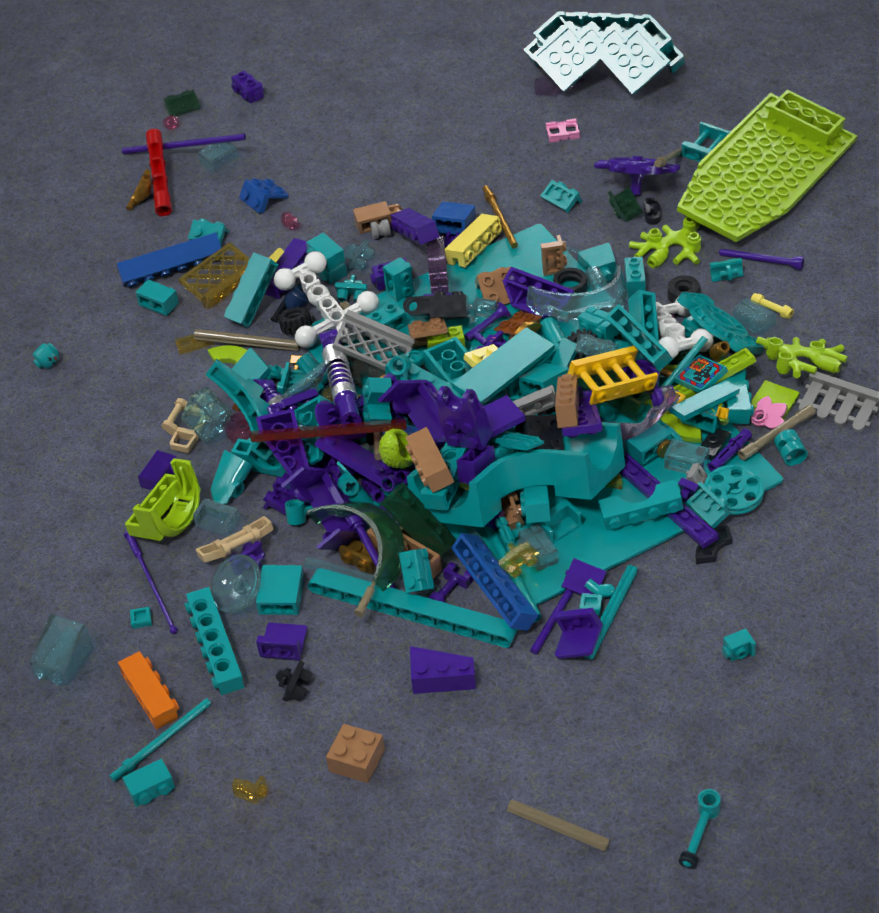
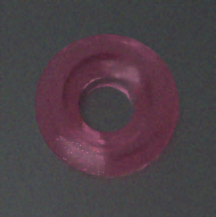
(171, 122)

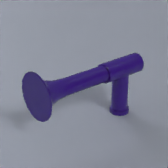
(475, 332)

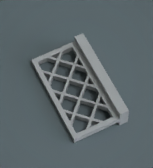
(377, 332)

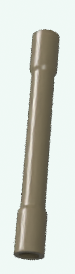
(753, 447)

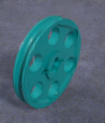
(738, 487)

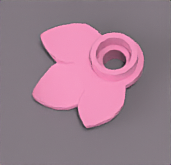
(770, 412)

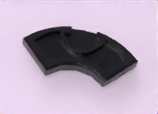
(709, 553)

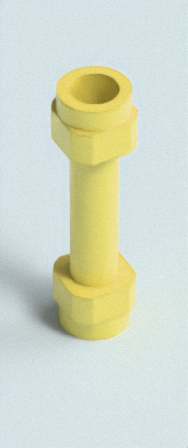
(785, 312)

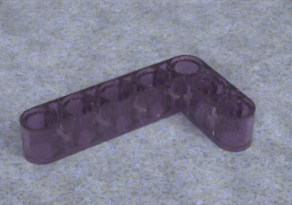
(437, 265)

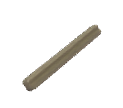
(558, 825)

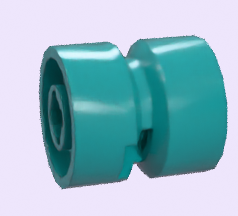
(790, 447)

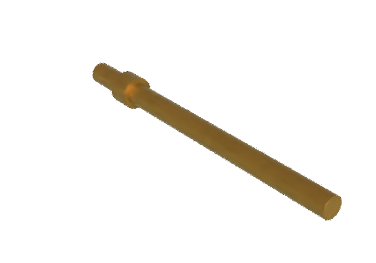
(491, 198)

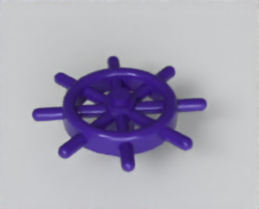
(636, 167)

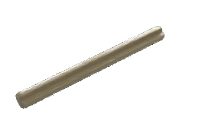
(243, 339)

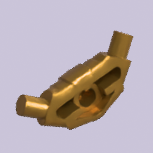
(142, 190)

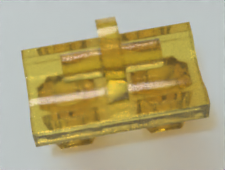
(518, 556)

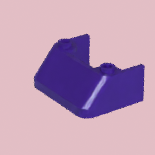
(419, 401)
(319, 489)

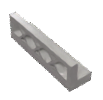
(537, 401)

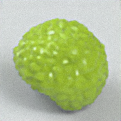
(393, 449)

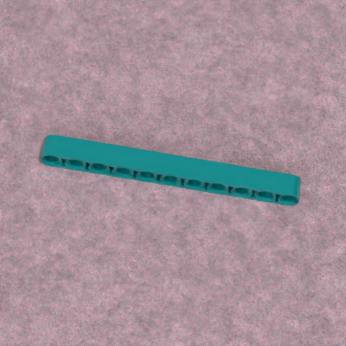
(414, 608)

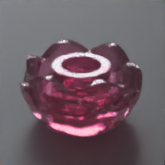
(289, 221)

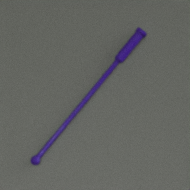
(137, 553)

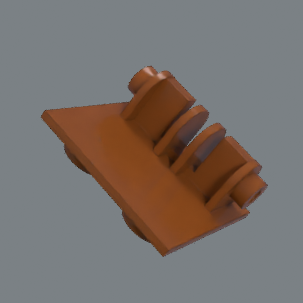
(511, 325)

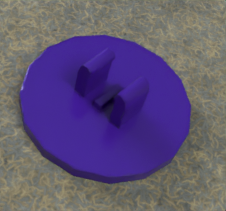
(327, 413)

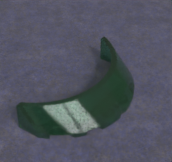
(386, 530)

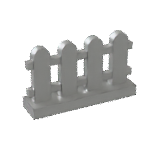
(843, 391)

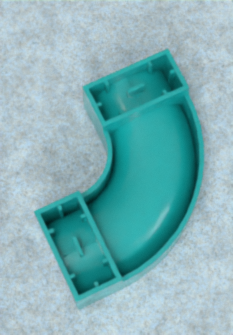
(576, 472)

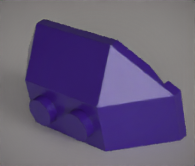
(517, 284)

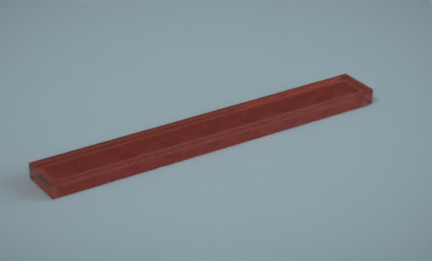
(327, 430)

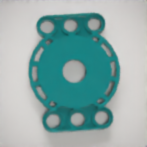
(719, 322)

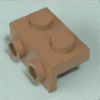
(512, 510)

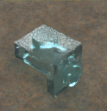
(482, 307)

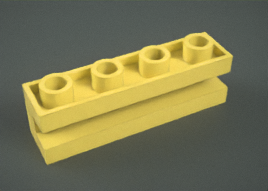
(473, 240)

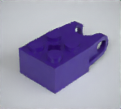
(463, 419)

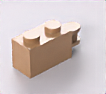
(373, 213)

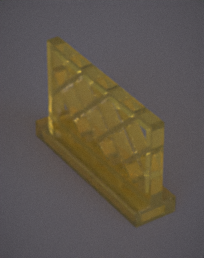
(216, 291)

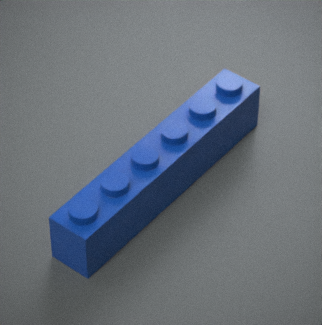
(167, 260)

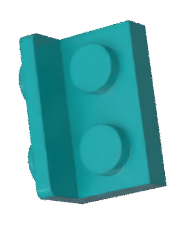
(560, 196)

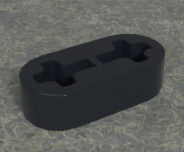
(655, 210)

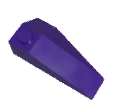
(289, 451)

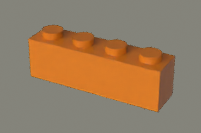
(148, 690)

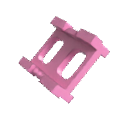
(563, 135)

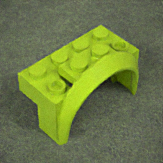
(147, 520)

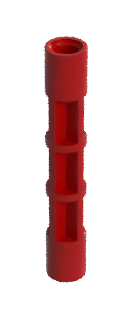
(159, 179)

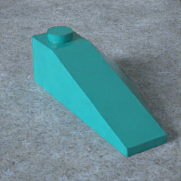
(306, 417)

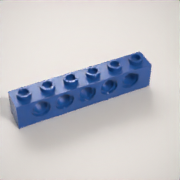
(494, 582)

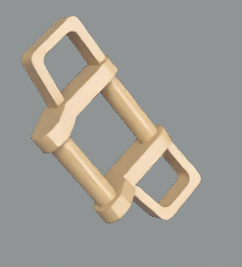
(178, 432)
(223, 547)

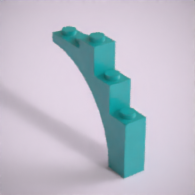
(246, 396)

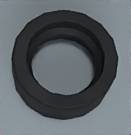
(572, 274)

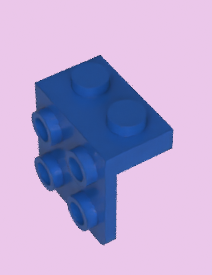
(257, 193)

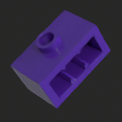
(474, 462)

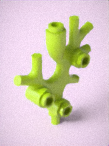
(686, 237)
(786, 355)

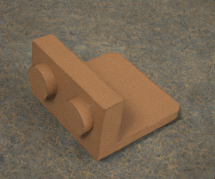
(492, 285)
(421, 329)

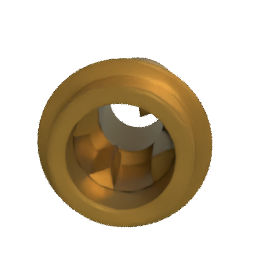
(719, 351)

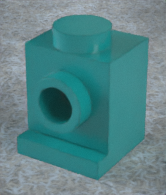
(738, 645)

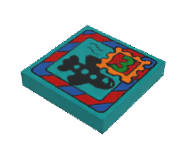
(700, 374)

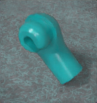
(605, 590)

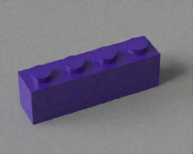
(414, 226)
(291, 258)

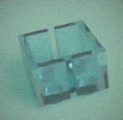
(204, 407)

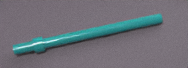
(129, 764)

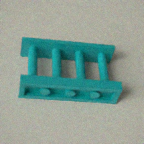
(694, 150)

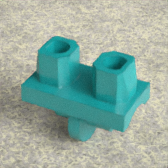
(726, 269)
(350, 287)

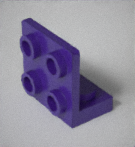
(282, 641)

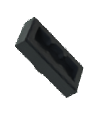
(716, 442)

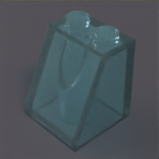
(61, 650)

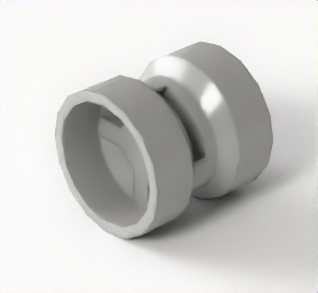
(380, 229)

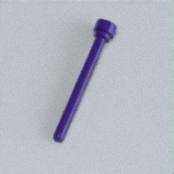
(795, 262)
(357, 524)

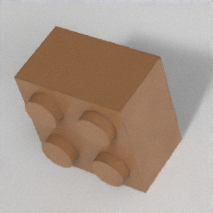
(355, 753)

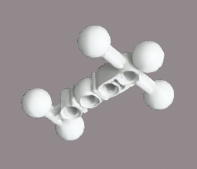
(320, 296)
(673, 333)

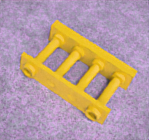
(613, 361)

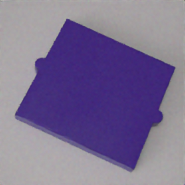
(579, 574)

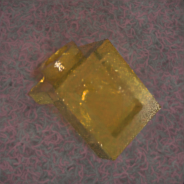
(248, 791)

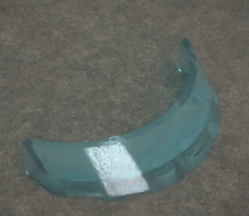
(570, 305)

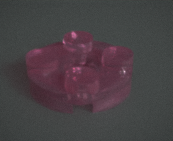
(234, 430)

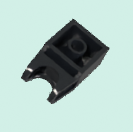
(440, 305)

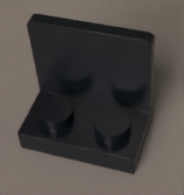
(543, 427)

